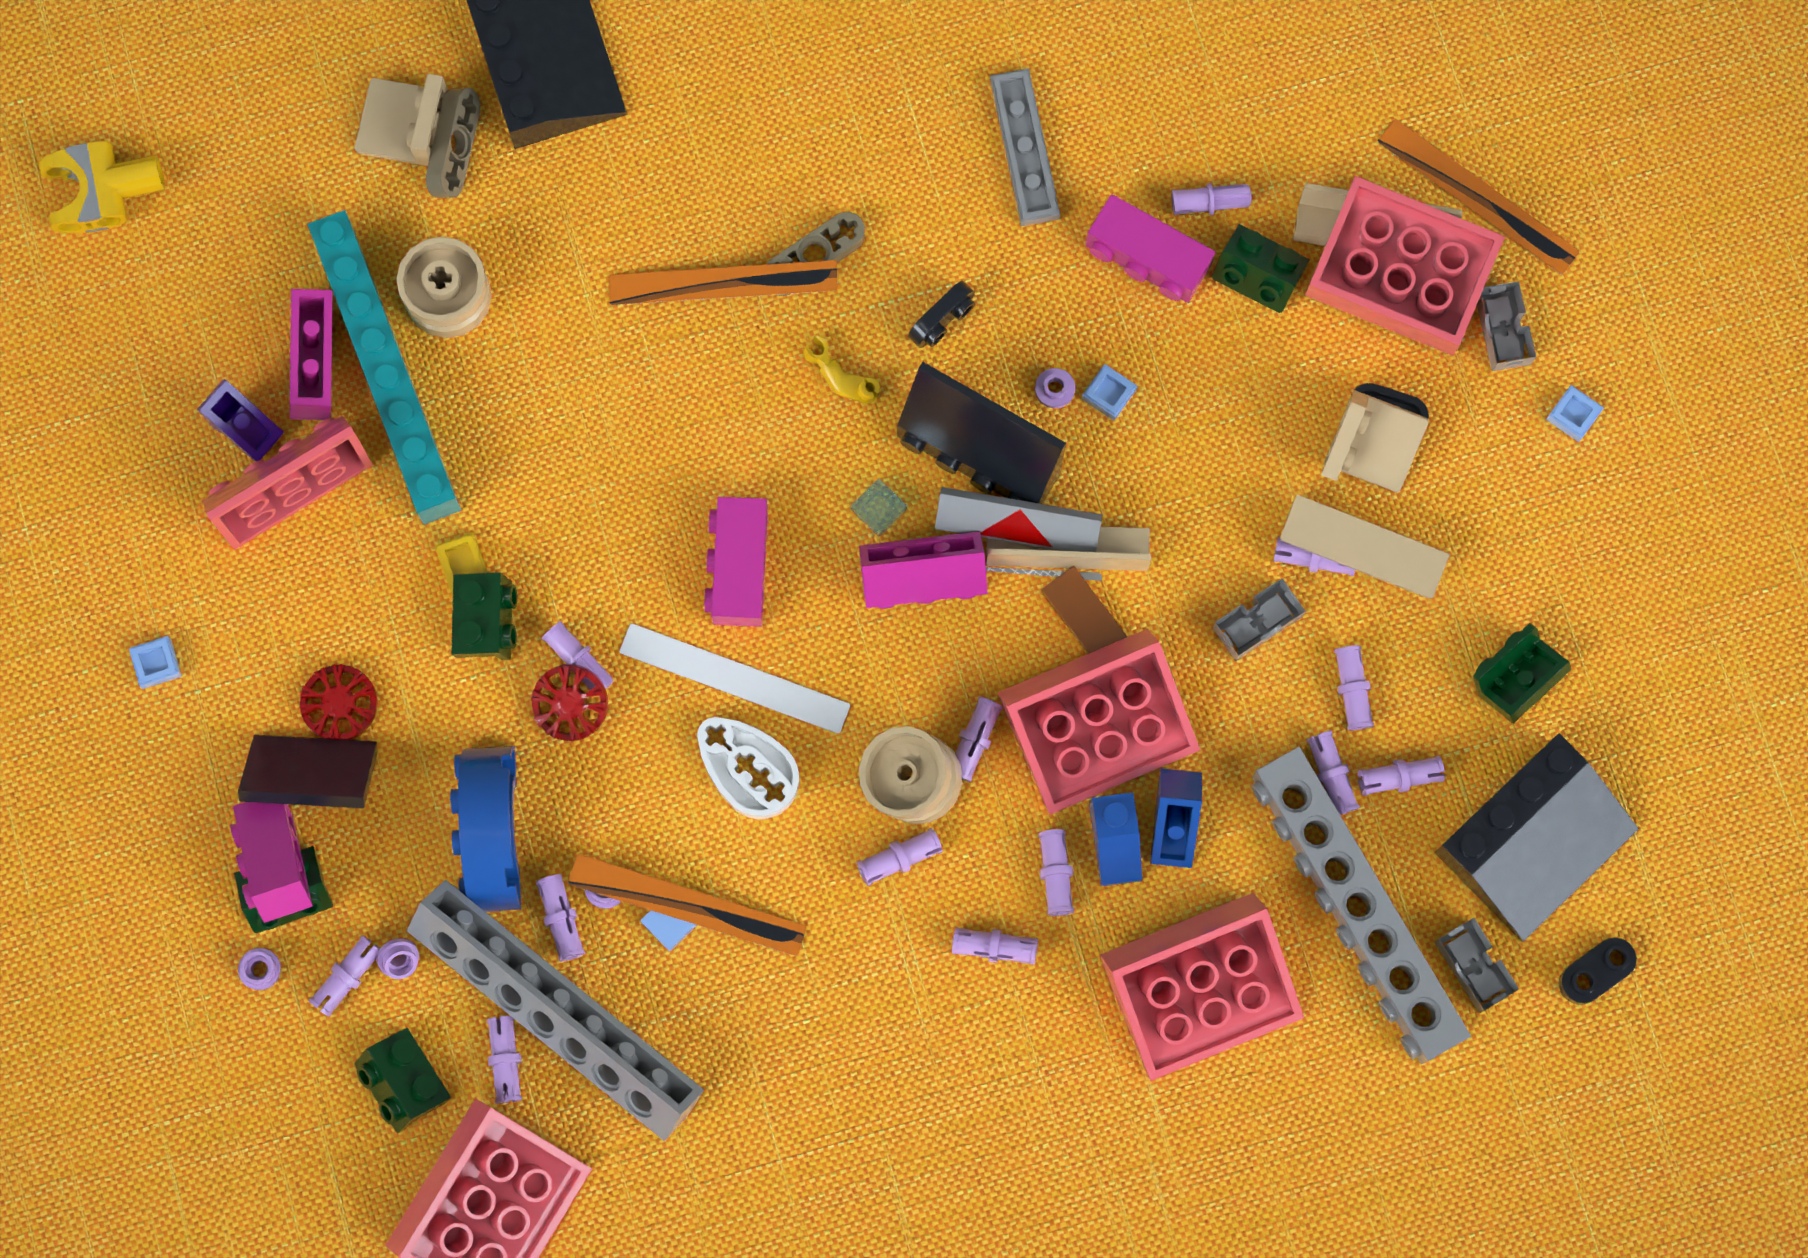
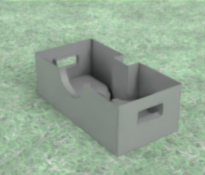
(1502, 326)
(1261, 622)
(1474, 967)

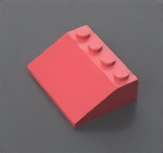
(1405, 266)
(286, 482)
(1099, 720)
(1202, 985)
(489, 1193)

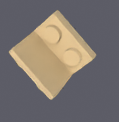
(401, 120)
(1375, 442)

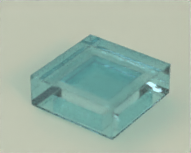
(878, 507)

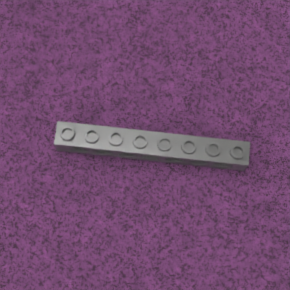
(1295, 773)
(554, 1010)

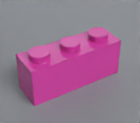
(1149, 249)
(310, 354)
(737, 561)
(923, 570)
(270, 859)

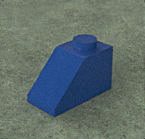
(1176, 817)
(1116, 839)

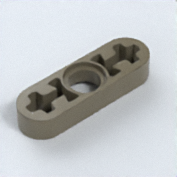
(448, 168)
(832, 228)

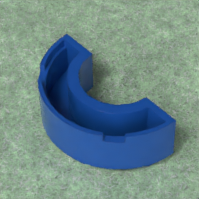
(487, 827)

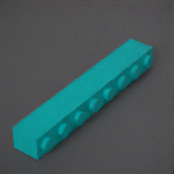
(384, 367)

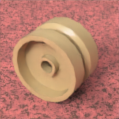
(437, 265)
(887, 778)

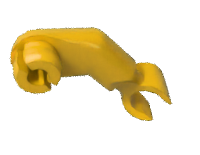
(842, 383)

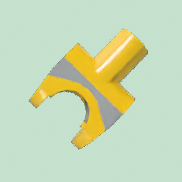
(101, 185)

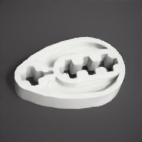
(768, 756)

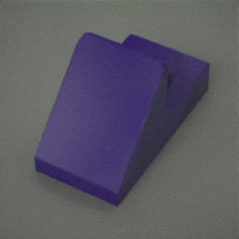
(240, 420)

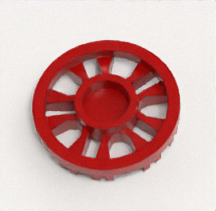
(338, 702)
(569, 702)

